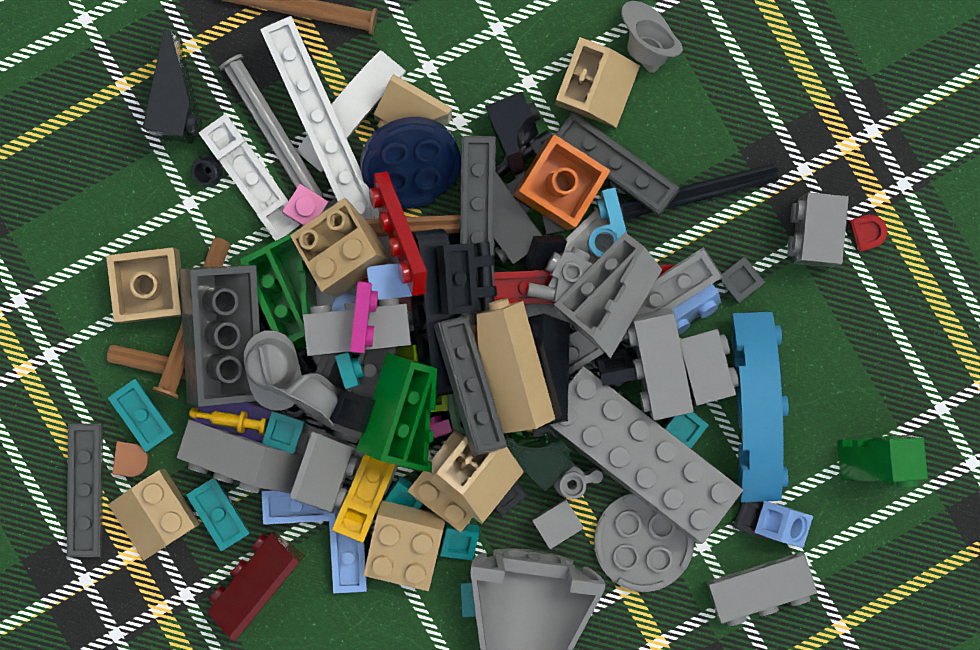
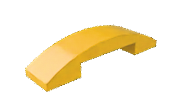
(363, 498)

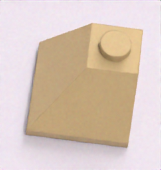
(406, 100)

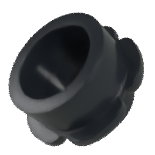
(200, 172)

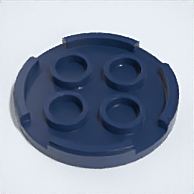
(417, 156)

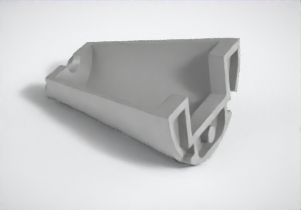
(532, 599)

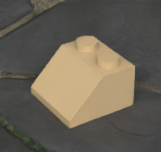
(433, 497)
(154, 513)

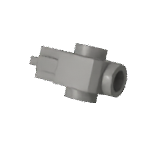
(565, 272)

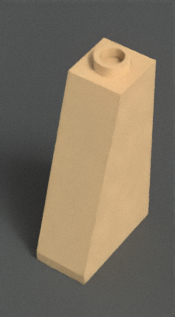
(513, 367)

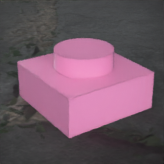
(304, 205)

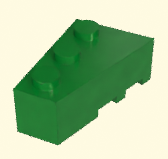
(401, 414)
(885, 459)

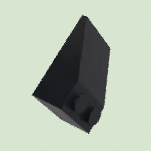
(172, 102)
(552, 346)

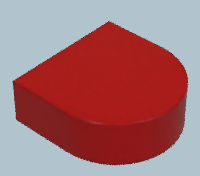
(868, 232)

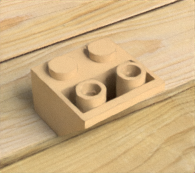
(597, 83)
(339, 248)
(477, 481)

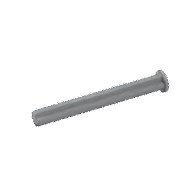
(268, 123)

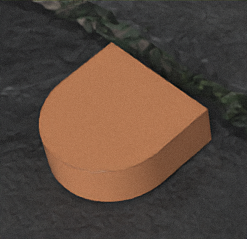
(130, 459)

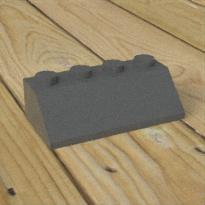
(217, 323)

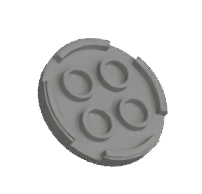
(640, 546)

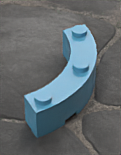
(759, 406)

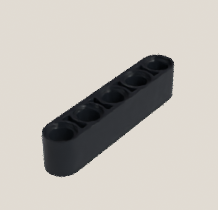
(428, 309)

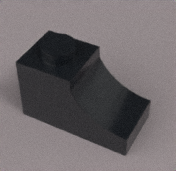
(514, 126)

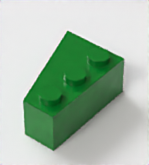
(284, 287)

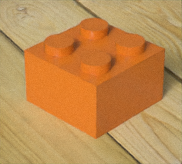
(561, 182)

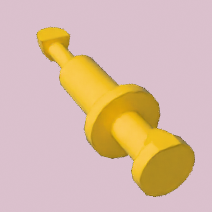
(240, 421)

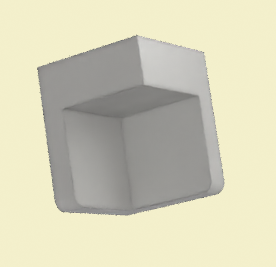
(557, 523)

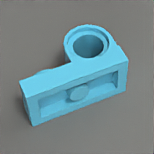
(610, 209)

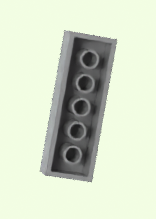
(645, 458)

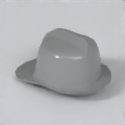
(650, 36)
(272, 361)
(313, 395)

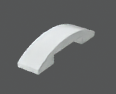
(357, 99)
(249, 175)

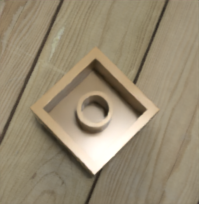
(145, 285)
(404, 545)

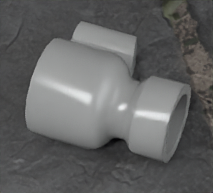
(574, 482)

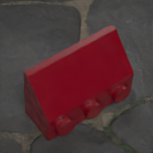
(253, 584)

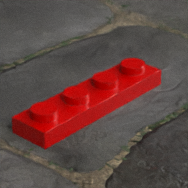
(400, 240)

